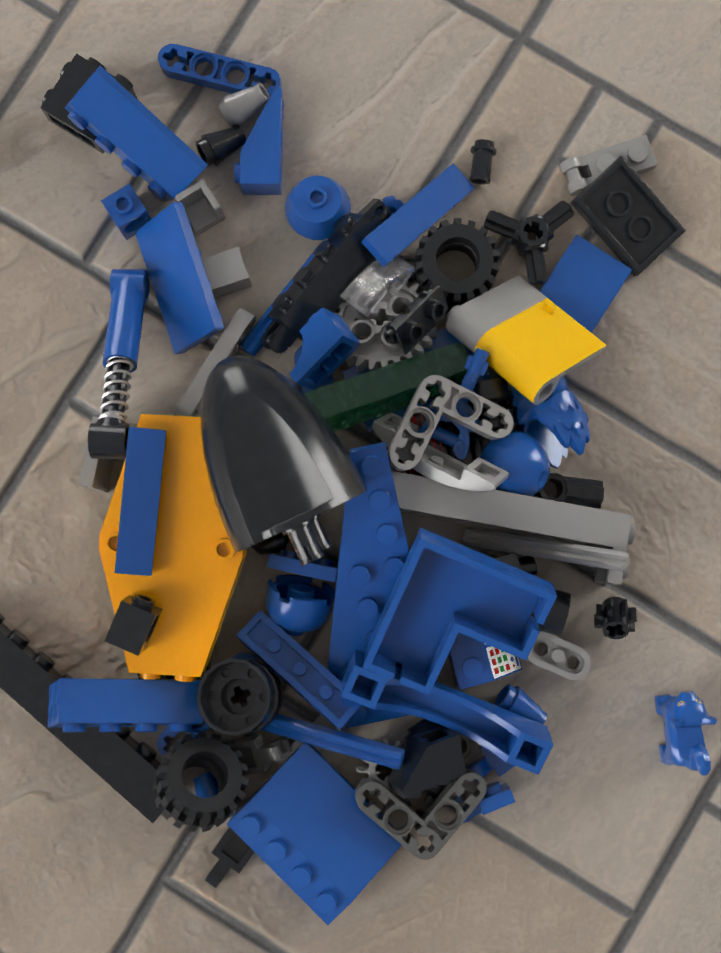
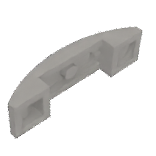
(439, 466)

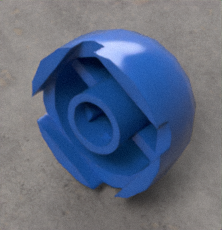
(297, 604)

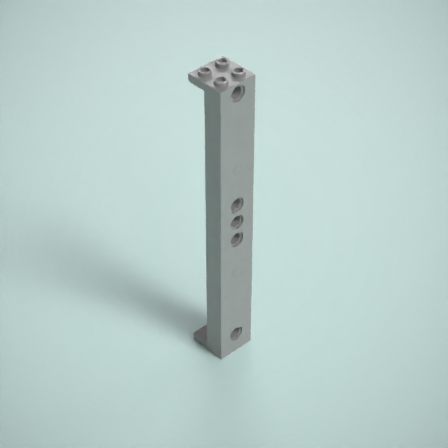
(480, 509)

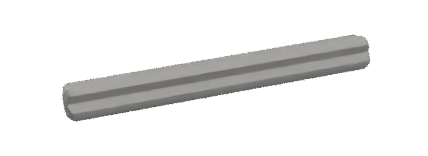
(547, 549)

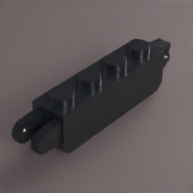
(325, 277)

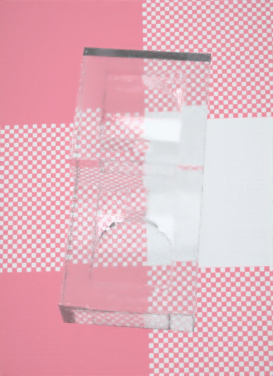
(375, 282)

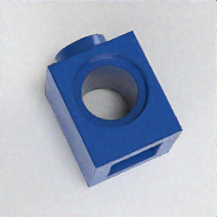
(126, 210)

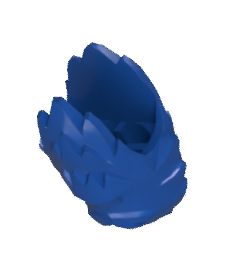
(555, 422)

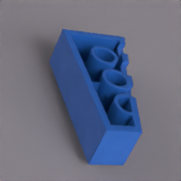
(123, 703)

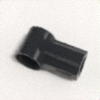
(575, 491)

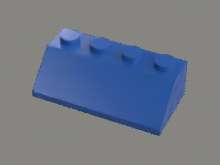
(134, 135)

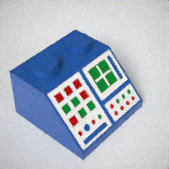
(479, 663)

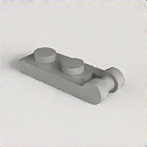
(635, 151)

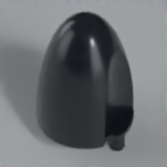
(271, 458)

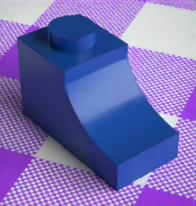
(324, 348)

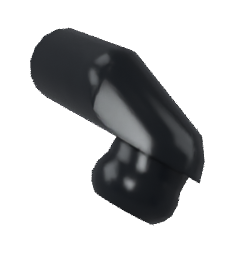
(272, 544)

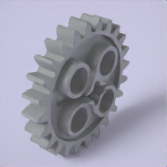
(376, 350)

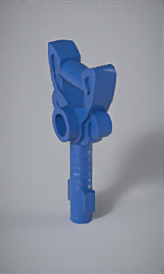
(476, 366)

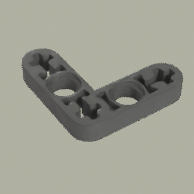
(428, 822)

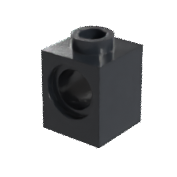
(133, 623)

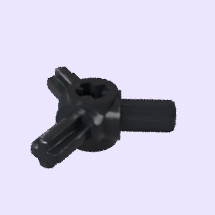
(518, 231)

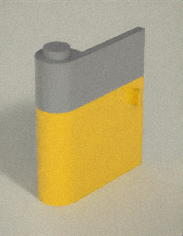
(526, 337)

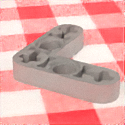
(446, 407)

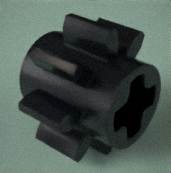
(615, 617)

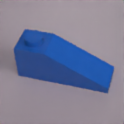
(263, 151)

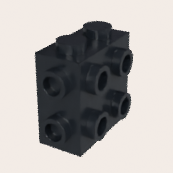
(71, 80)

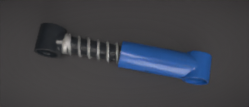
(128, 296)

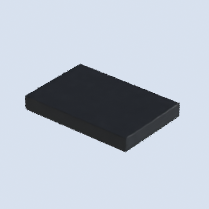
(628, 216)

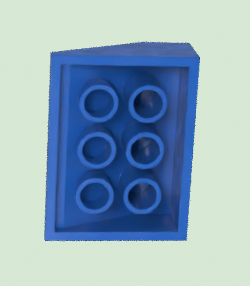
(314, 832)

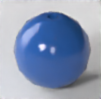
(523, 459)

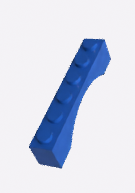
(497, 729)

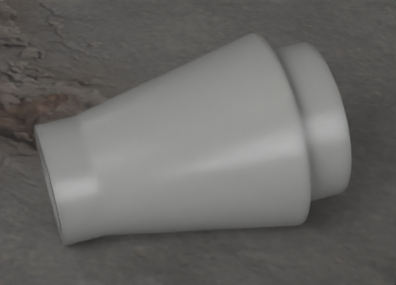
(242, 105)

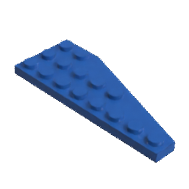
(368, 566)

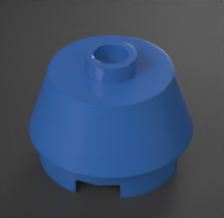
(316, 206)

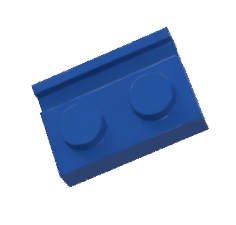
(289, 562)

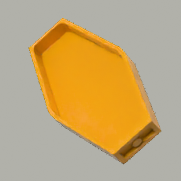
(191, 561)

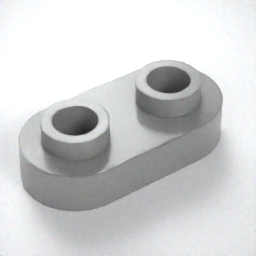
(556, 655)

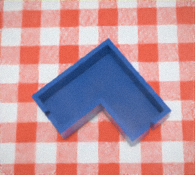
(452, 592)

